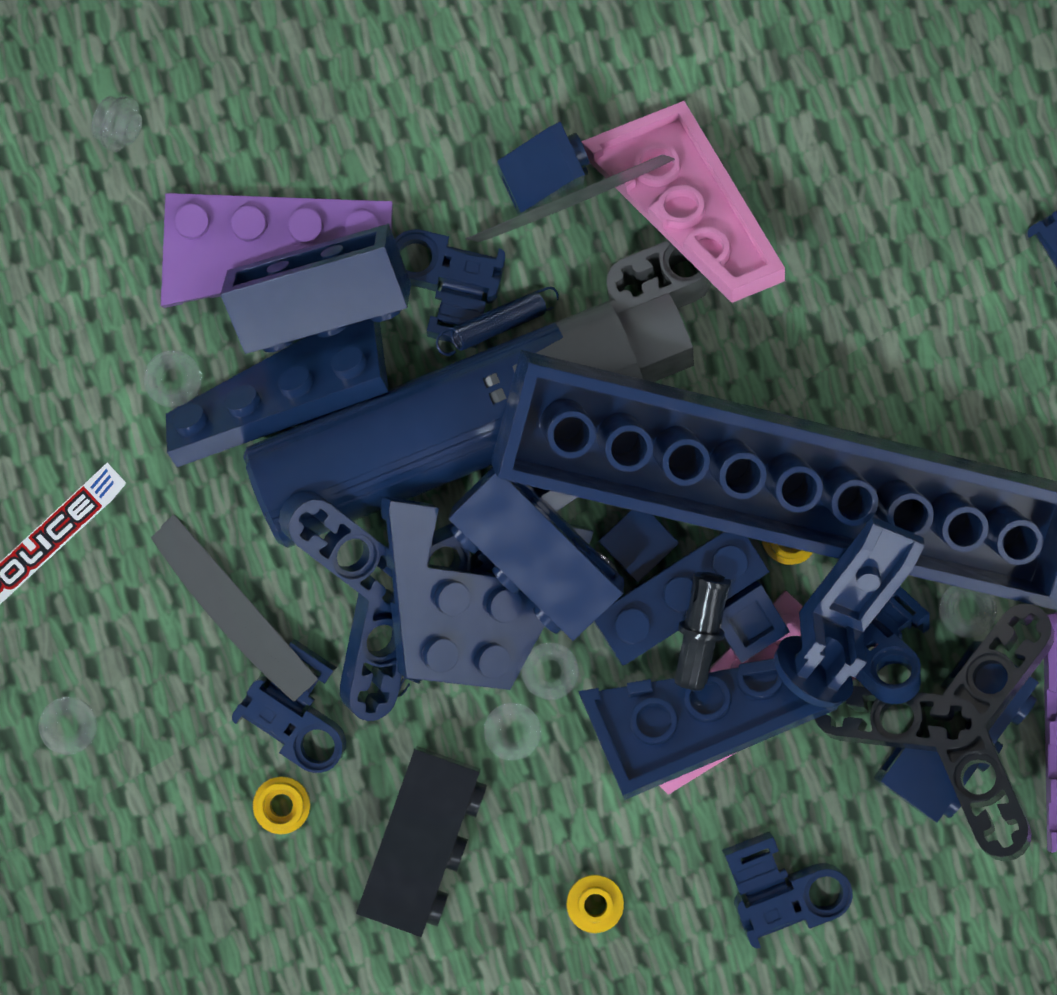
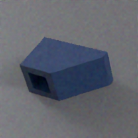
(544, 168)

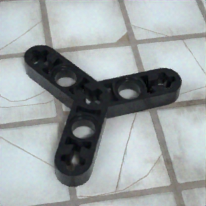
(977, 709)

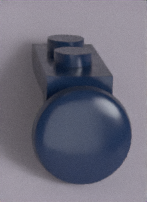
(833, 619)

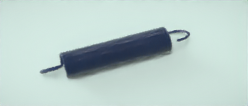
(497, 321)

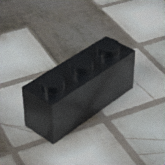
(421, 842)

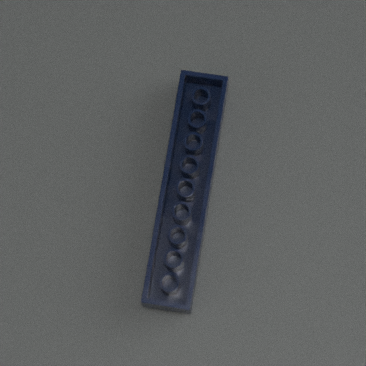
(774, 476)

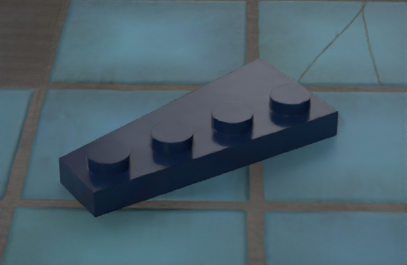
(281, 392)
(667, 731)

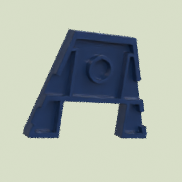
(451, 619)

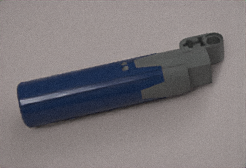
(452, 417)

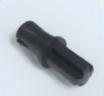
(701, 629)

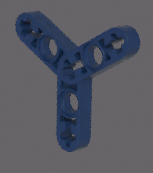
(373, 600)

